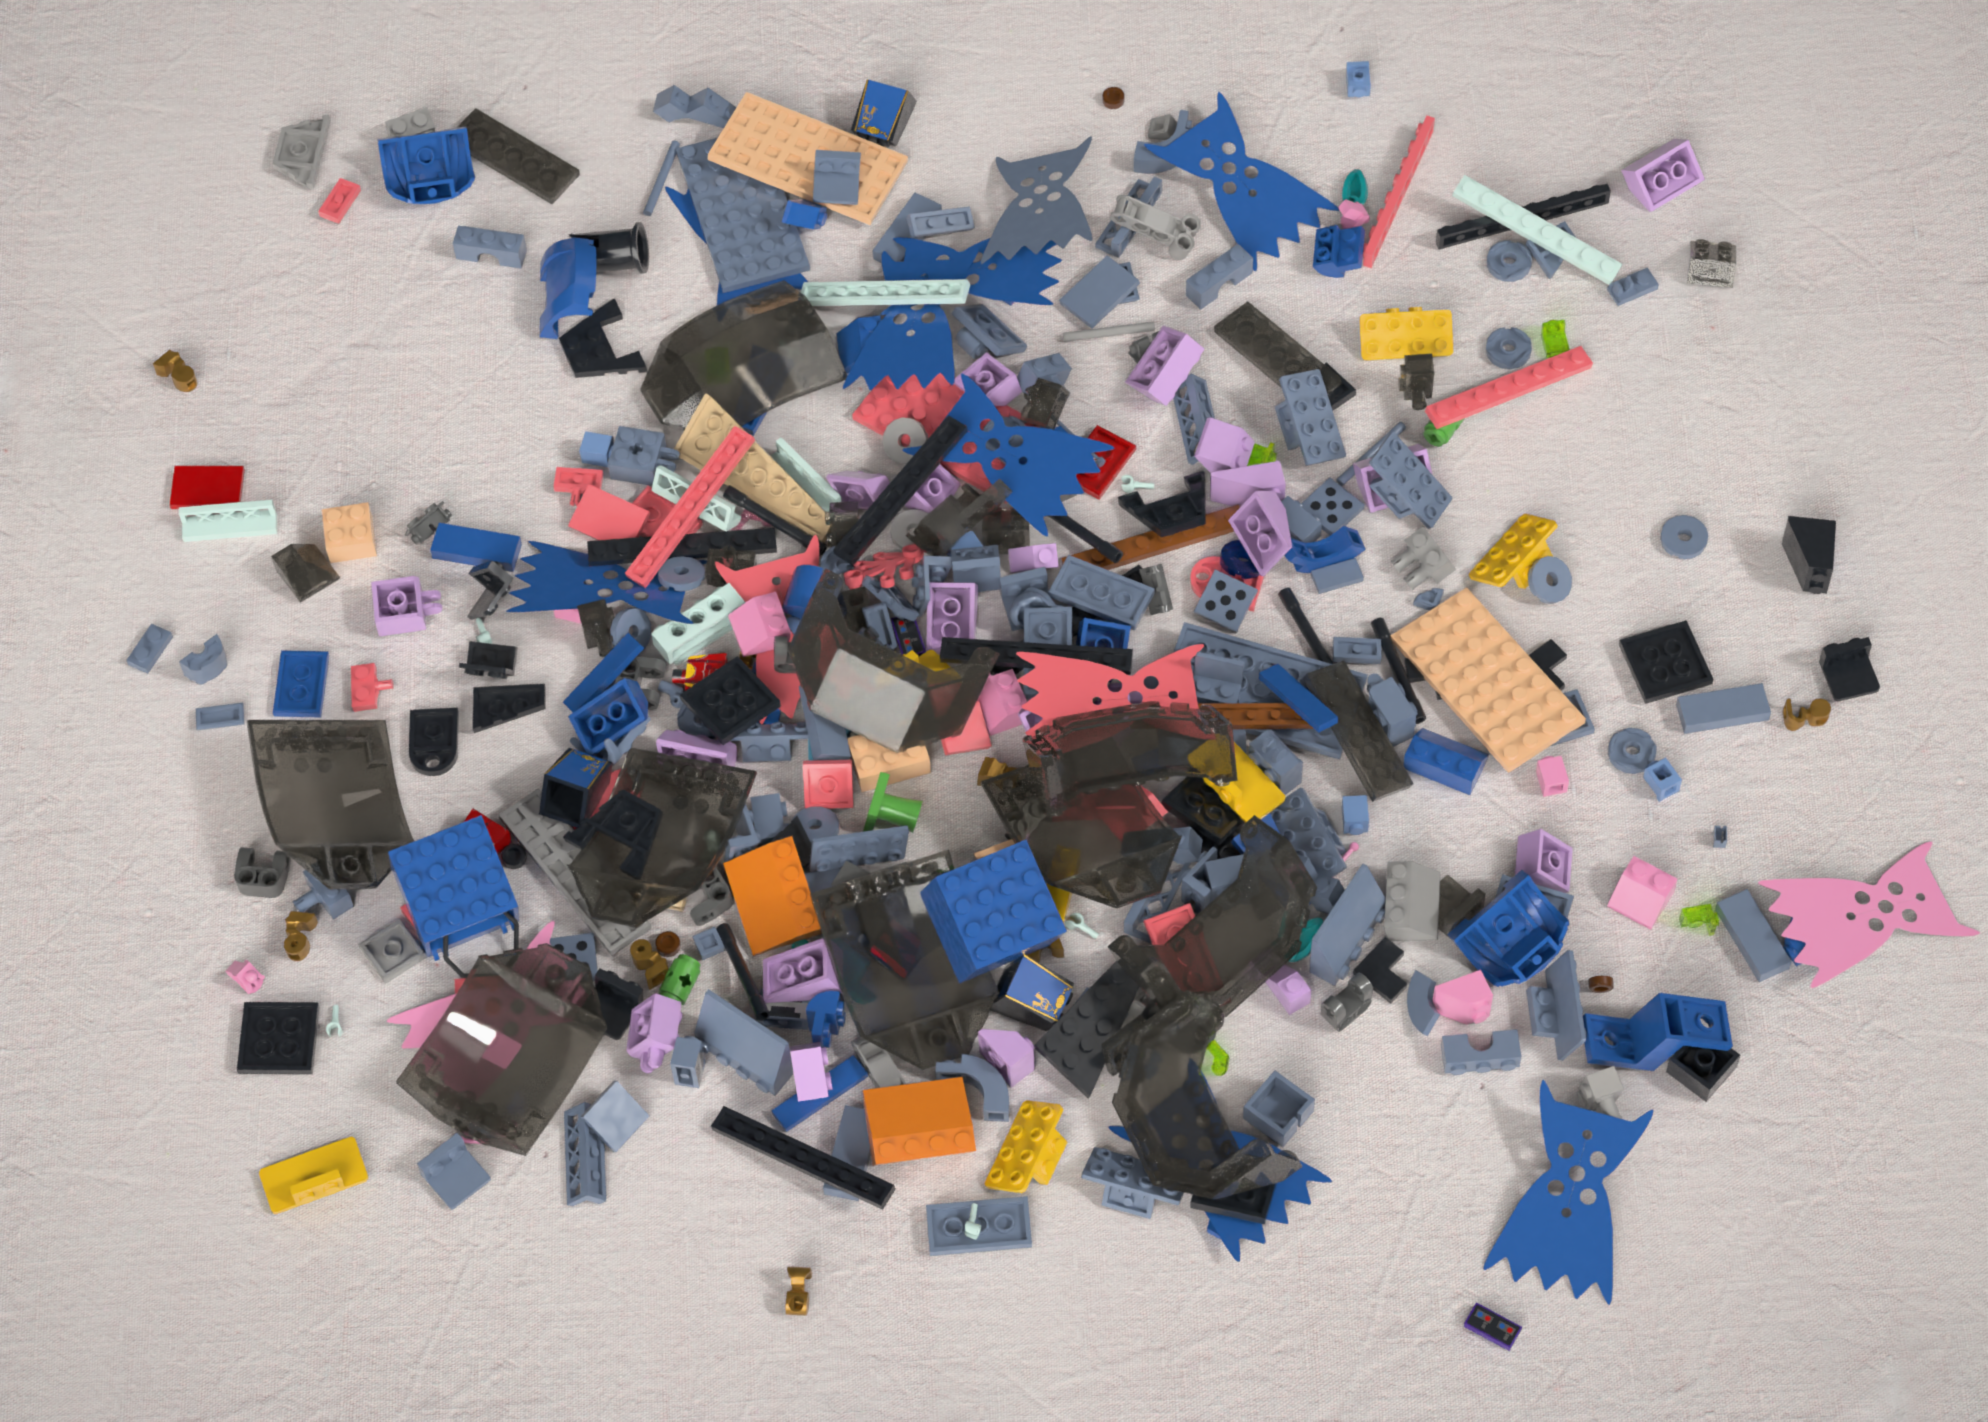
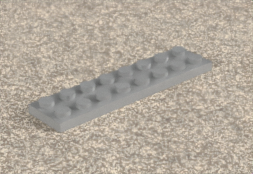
(546, 846)

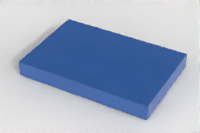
(301, 684)

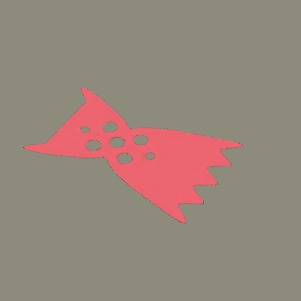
(757, 582)
(1070, 684)

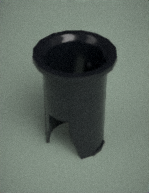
(620, 248)

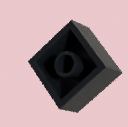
(1702, 1068)

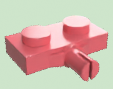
(576, 481)
(366, 687)

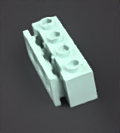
(710, 618)

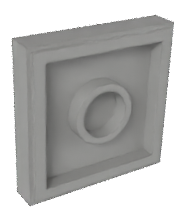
(392, 951)

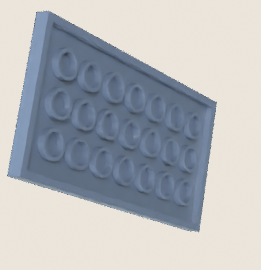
(741, 222)
(1257, 659)

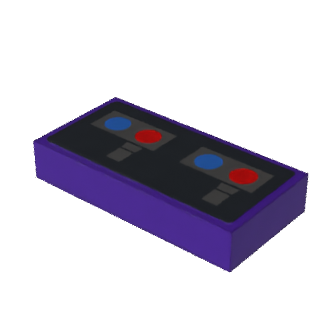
(908, 636)
(1492, 1326)

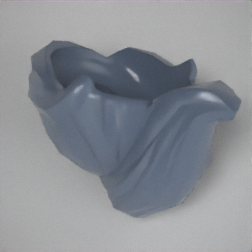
(1030, 598)

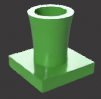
(891, 808)

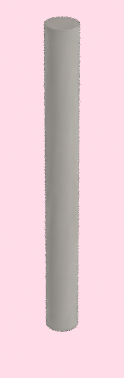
(1109, 331)

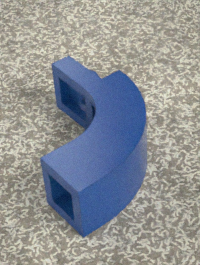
(1336, 548)

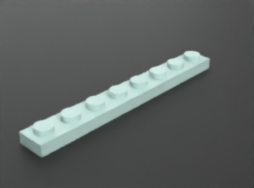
(1537, 230)
(886, 292)

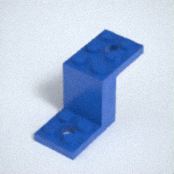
(1657, 1032)

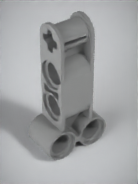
(1157, 225)
(877, 1064)

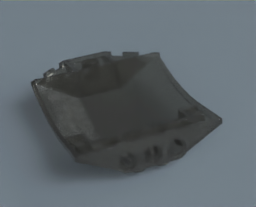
(744, 356)
(330, 797)
(699, 817)
(1101, 848)
(919, 1004)
(509, 1047)

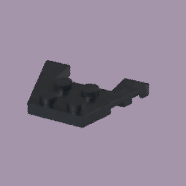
(590, 350)
(1172, 513)
(626, 821)

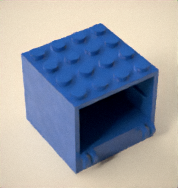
(454, 886)
(992, 911)

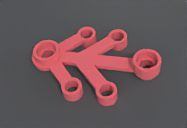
(885, 563)

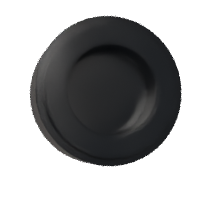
(513, 856)

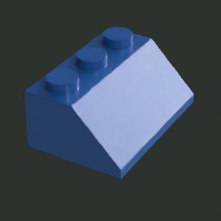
(610, 715)
(1445, 761)

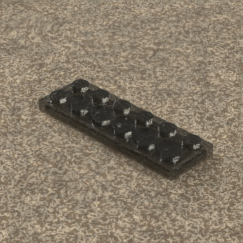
(518, 157)
(1270, 346)
(1359, 731)

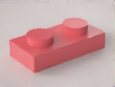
(339, 200)

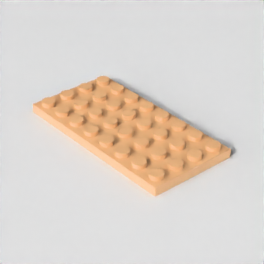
(780, 151)
(1488, 679)

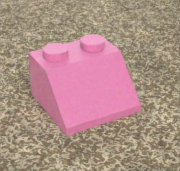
(758, 623)
(1002, 702)
(1642, 892)
(1464, 998)

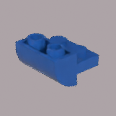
(1338, 250)
(801, 589)
(825, 1016)

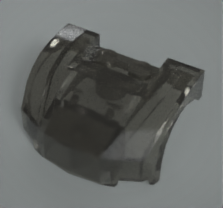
(955, 517)

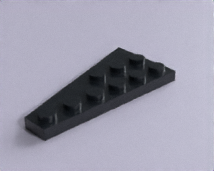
(1077, 1037)

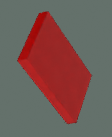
(1097, 483)
(206, 485)

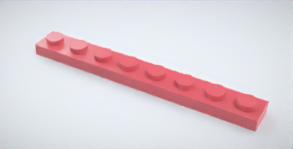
(1400, 183)
(1508, 387)
(690, 506)

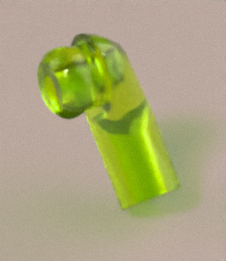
(1220, 1060)

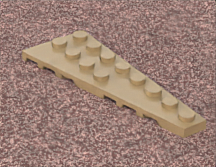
(756, 472)

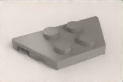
(301, 150)

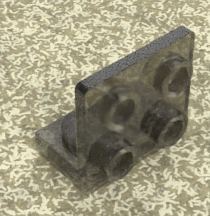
(1712, 263)
(1006, 529)
(1457, 904)

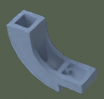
(1148, 162)
(984, 1078)

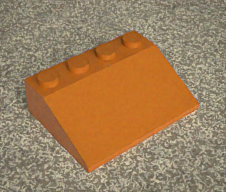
(772, 896)
(918, 1121)

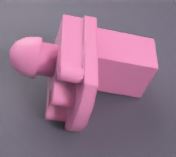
(1353, 214)
(246, 976)

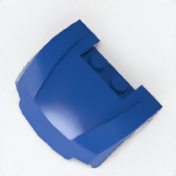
(427, 165)
(570, 282)
(1513, 933)

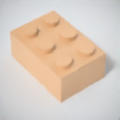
(871, 759)

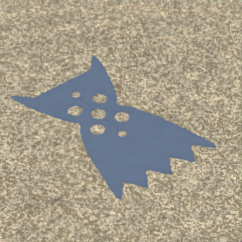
(1059, 218)

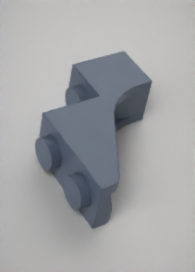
(702, 106)
(1328, 888)

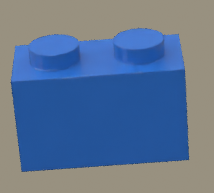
(853, 338)
(1102, 634)

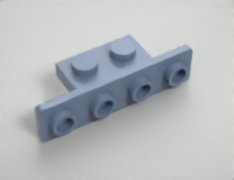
(770, 741)

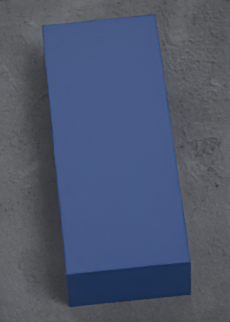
(475, 546)

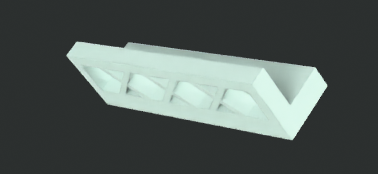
(805, 475)
(673, 486)
(228, 523)

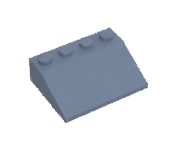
(1347, 927)
(743, 1044)

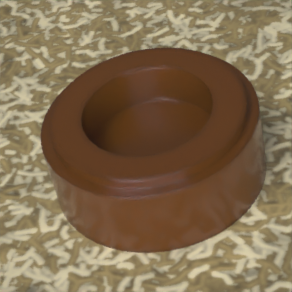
(1113, 98)
(668, 944)
(1600, 984)

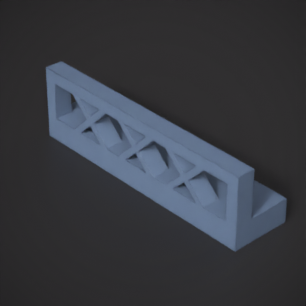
(1124, 235)
(1199, 398)
(1138, 908)
(591, 1158)

